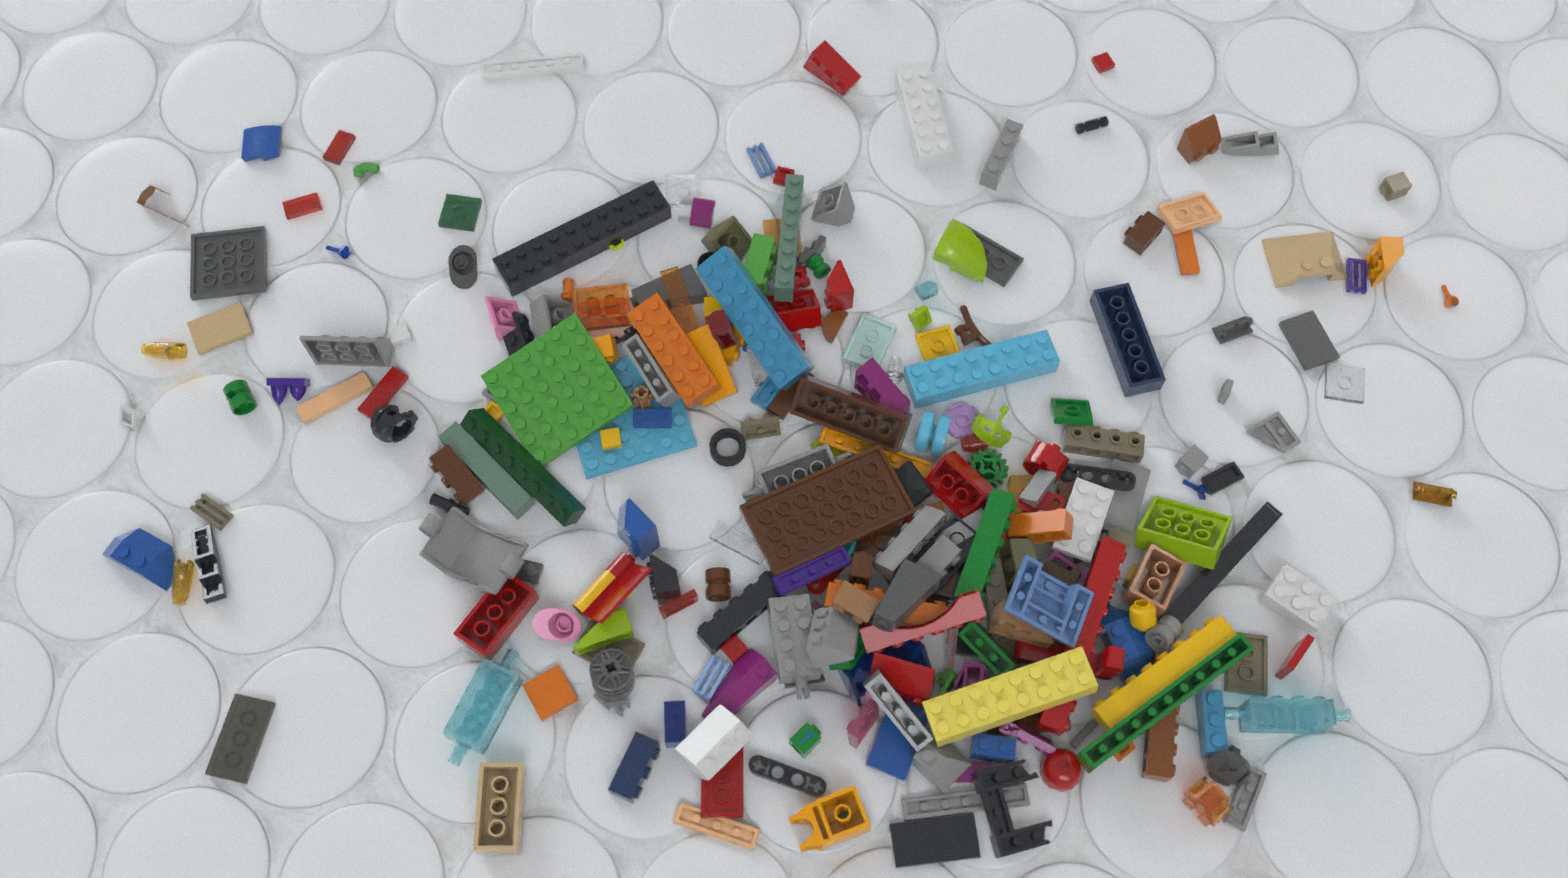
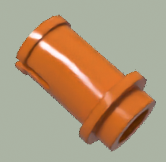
(568, 285)

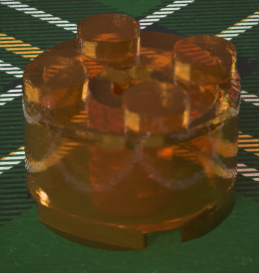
(1207, 801)

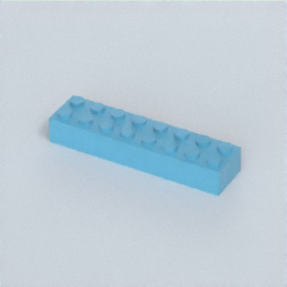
(981, 369)

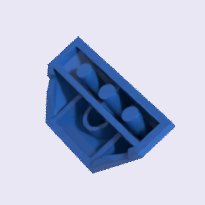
(144, 556)
(1122, 634)

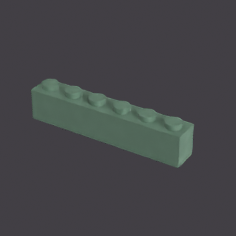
(488, 471)

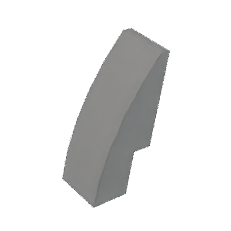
(1251, 144)

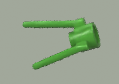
(946, 680)

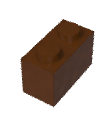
(1144, 232)
(861, 568)

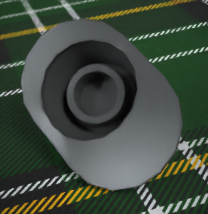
(463, 266)

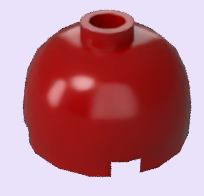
(1061, 770)

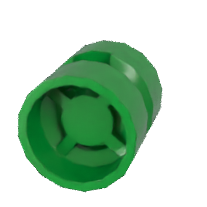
(239, 397)

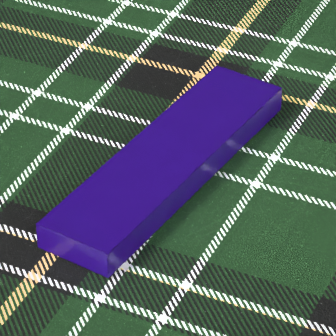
(811, 571)

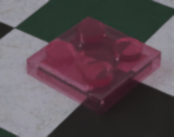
(859, 728)

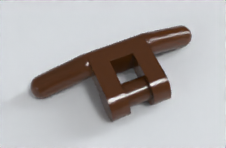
(969, 326)

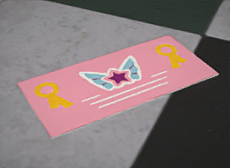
(951, 650)

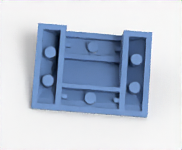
(1048, 602)

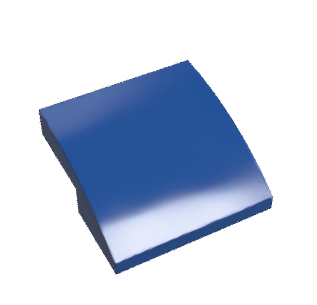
(261, 142)

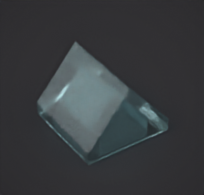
(927, 290)

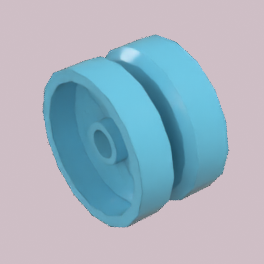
(932, 433)

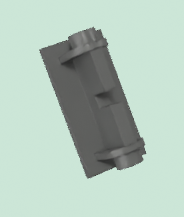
(1233, 329)

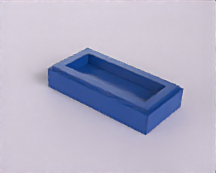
(652, 418)

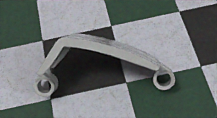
(471, 551)

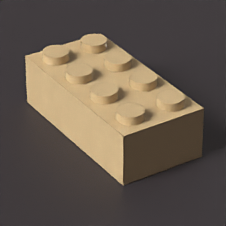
(500, 808)

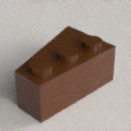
(455, 475)

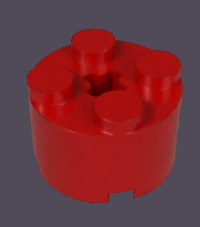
(1045, 457)

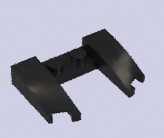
(1004, 838)

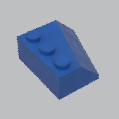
(637, 530)

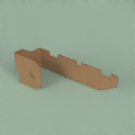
(147, 193)

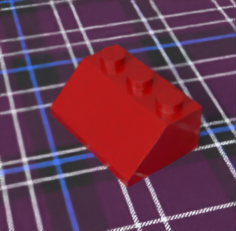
(801, 313)
(958, 485)
(910, 680)

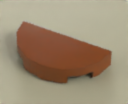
(832, 324)

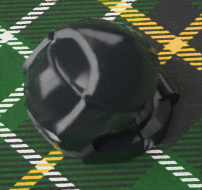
(385, 421)

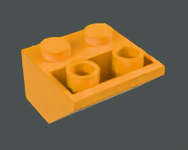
(1383, 258)

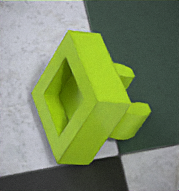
(920, 318)

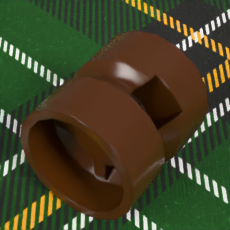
(718, 587)

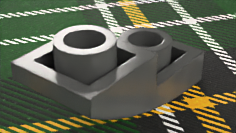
(816, 248)

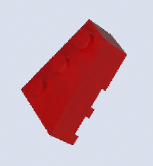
(832, 68)

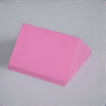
(501, 315)

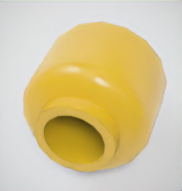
(1142, 615)

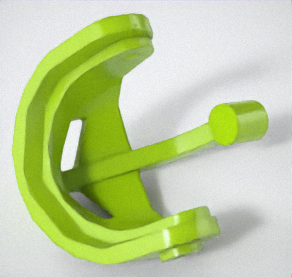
(978, 428)

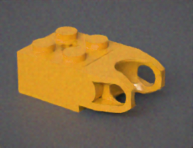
(825, 818)

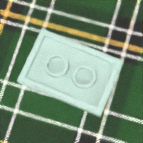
(869, 340)

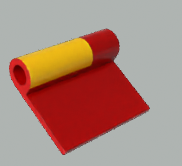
(611, 588)

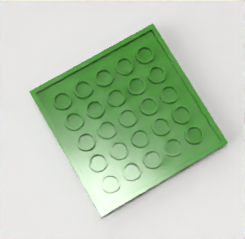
(557, 390)

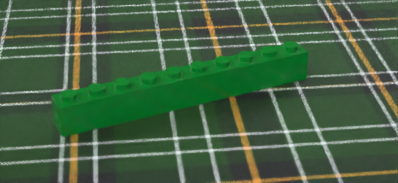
(1164, 703)

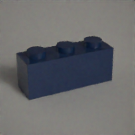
(635, 767)

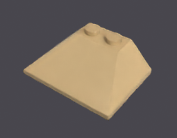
(1303, 257)

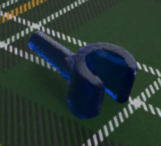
(343, 251)
(1201, 489)

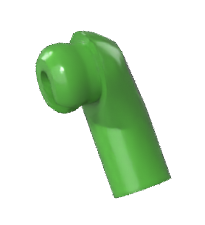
(369, 167)

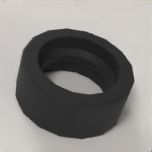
(723, 434)

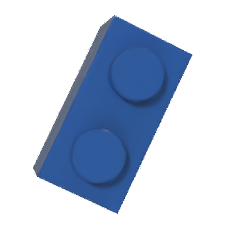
(993, 748)

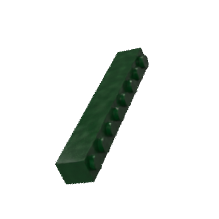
(523, 467)

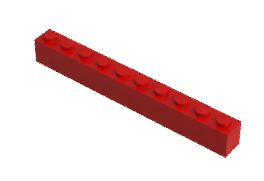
(1100, 581)

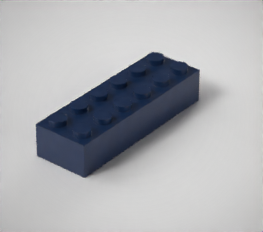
(1127, 340)

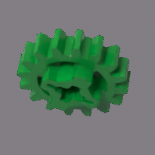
(989, 460)

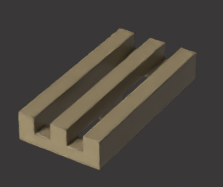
(200, 503)

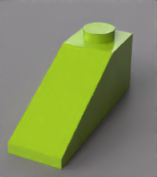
(613, 630)

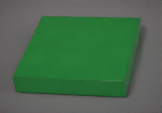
(1071, 412)

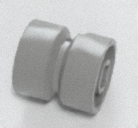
(1164, 633)

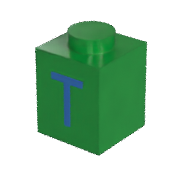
(805, 739)

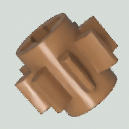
(642, 397)

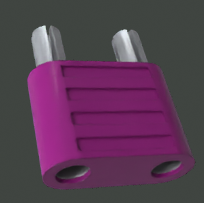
(701, 212)

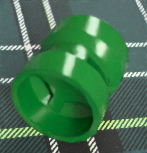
(819, 267)

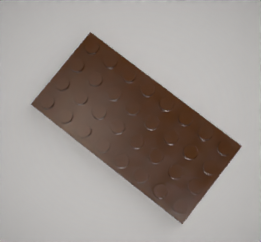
(827, 510)

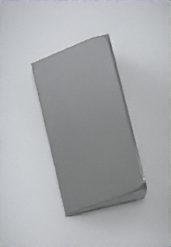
(1038, 487)

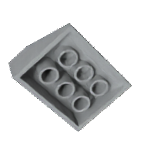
(348, 350)

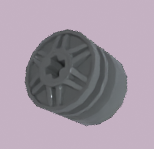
(620, 682)

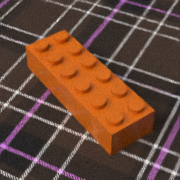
(674, 350)
(922, 614)

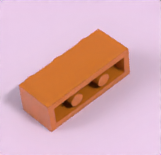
(1042, 526)

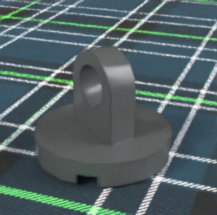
(1229, 767)

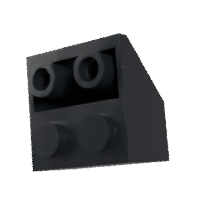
(663, 580)

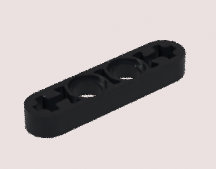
(1098, 473)
(785, 780)

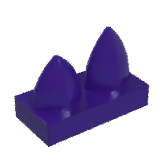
(279, 387)

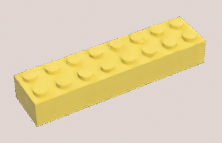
(1010, 696)

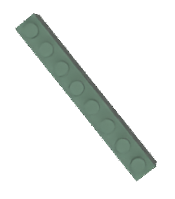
(789, 238)

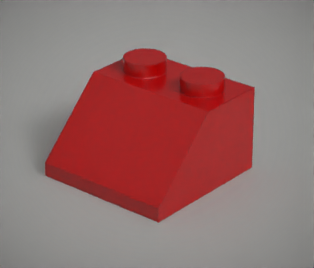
(838, 290)

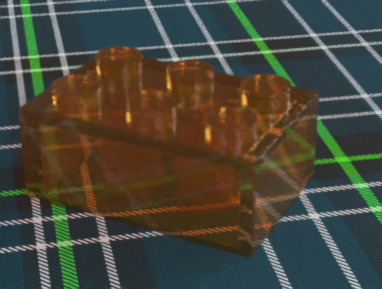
(603, 306)

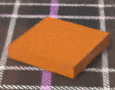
(550, 692)

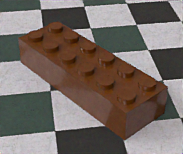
(850, 413)

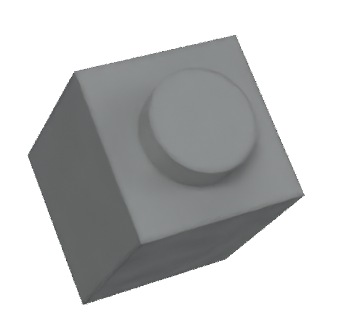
(1191, 461)

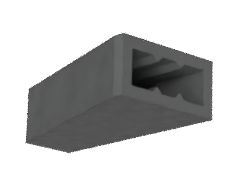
(692, 283)
(906, 593)

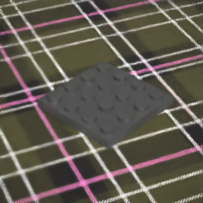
(228, 263)

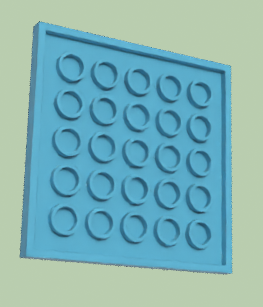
(637, 443)

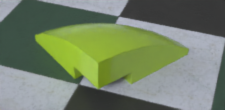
(962, 251)

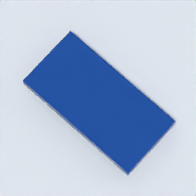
(891, 750)

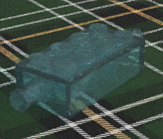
(483, 706)
(1287, 715)

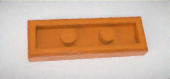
(1186, 253)

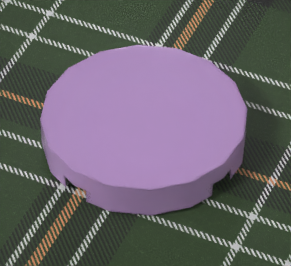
(961, 419)

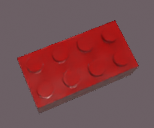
(496, 618)

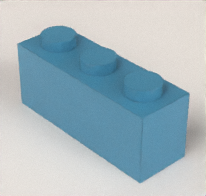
(1211, 722)

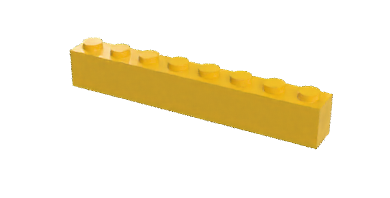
(1163, 673)

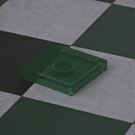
(460, 212)

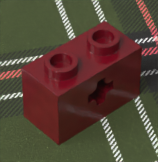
(722, 329)

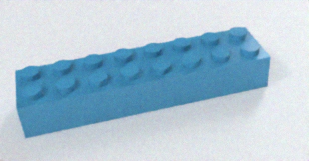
(755, 318)

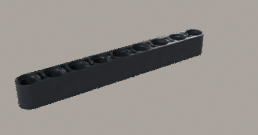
(1228, 559)

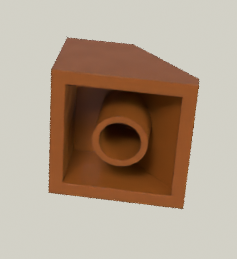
(1200, 140)

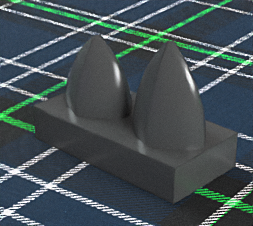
(530, 572)

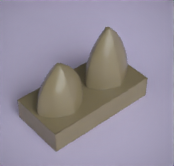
(759, 428)

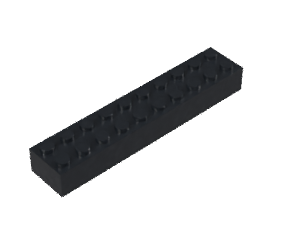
(582, 238)

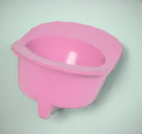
(556, 624)

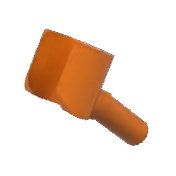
(1455, 301)

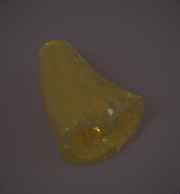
(165, 350)
(182, 581)

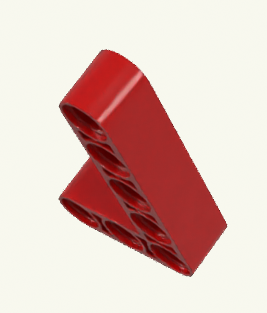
(1104, 665)

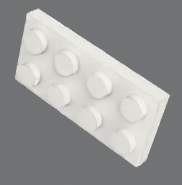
(1088, 507)

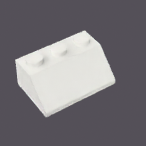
(714, 742)

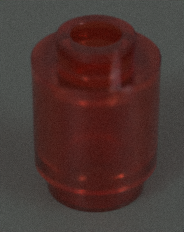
(972, 443)

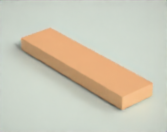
(334, 398)
(720, 828)

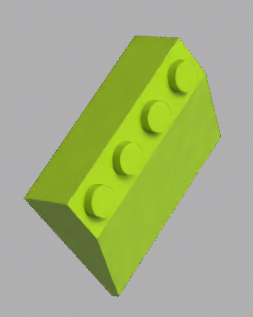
(1184, 531)

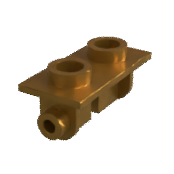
(1433, 494)

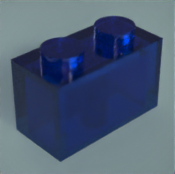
(674, 722)

